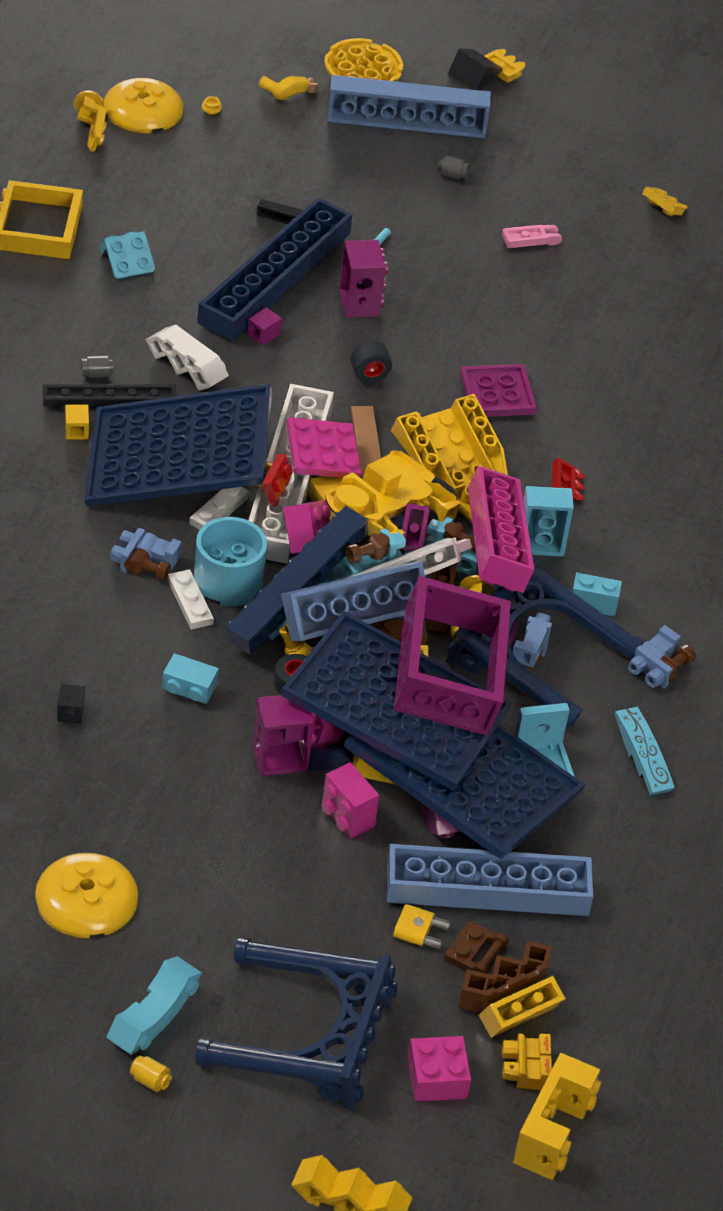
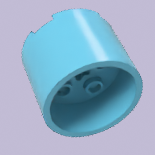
(230, 560)

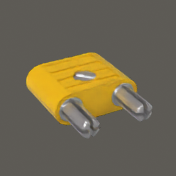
(415, 925)

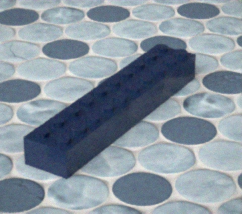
(274, 268)

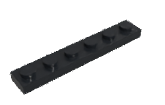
(104, 393)

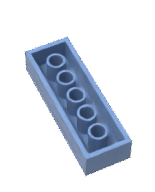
(365, 596)

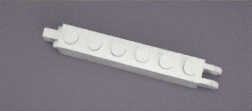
(433, 556)

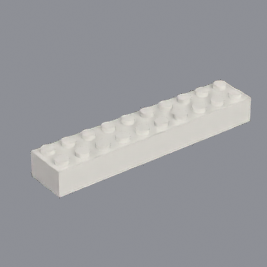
(299, 403)

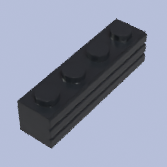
(277, 211)

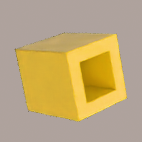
(76, 422)

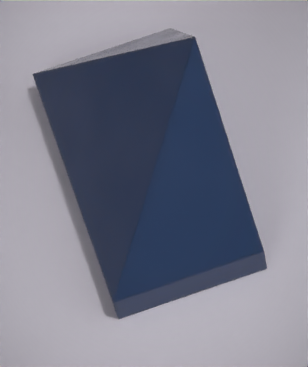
(329, 758)

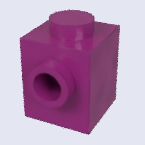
(264, 326)

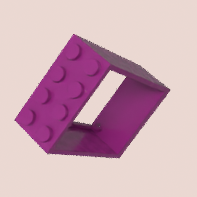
(437, 697)

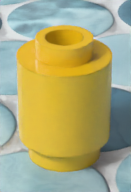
(150, 1073)

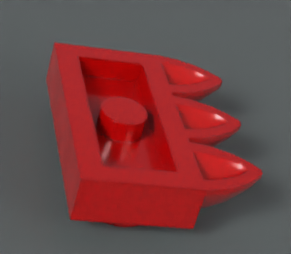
(567, 476)
(277, 479)

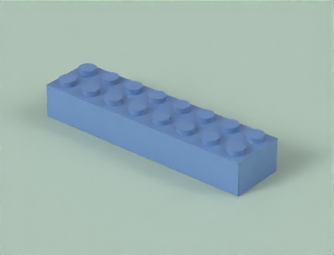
(408, 106)
(485, 882)

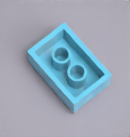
(548, 519)

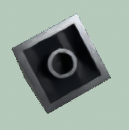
(473, 69)

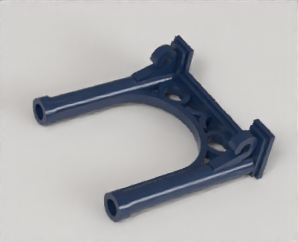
(540, 593)
(335, 1075)

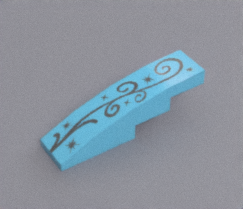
(644, 750)

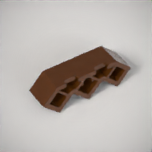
(508, 978)

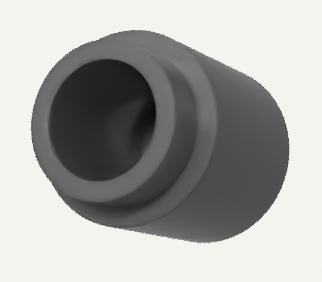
(453, 168)
(96, 366)

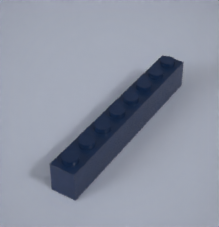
(303, 571)

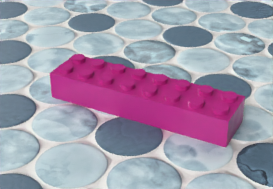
(500, 529)

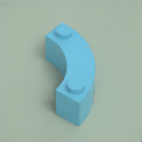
(167, 994)

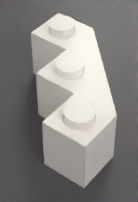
(188, 355)

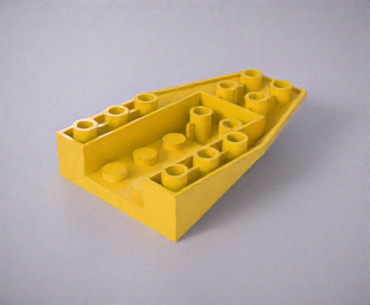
(453, 444)

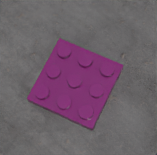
(500, 389)

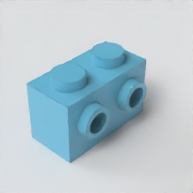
(598, 592)
(190, 678)

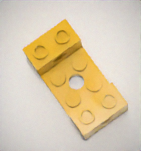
(543, 1143)

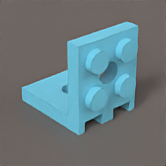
(548, 737)

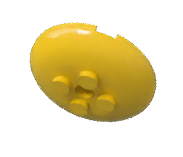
(363, 60)
(143, 105)
(86, 895)

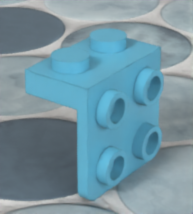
(128, 254)

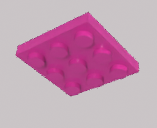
(322, 447)

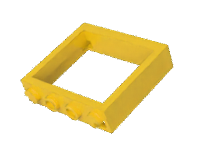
(35, 243)

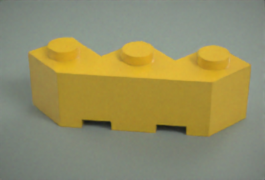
(347, 1190)

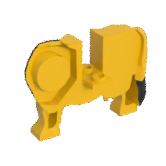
(387, 490)

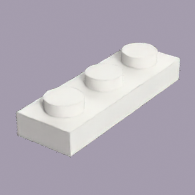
(219, 506)
(190, 599)

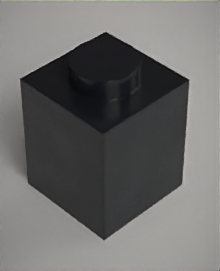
(71, 703)

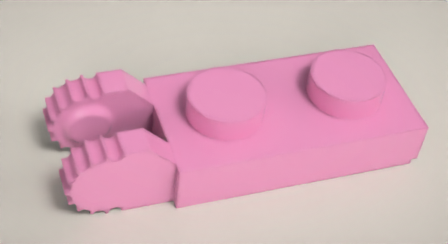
(531, 236)

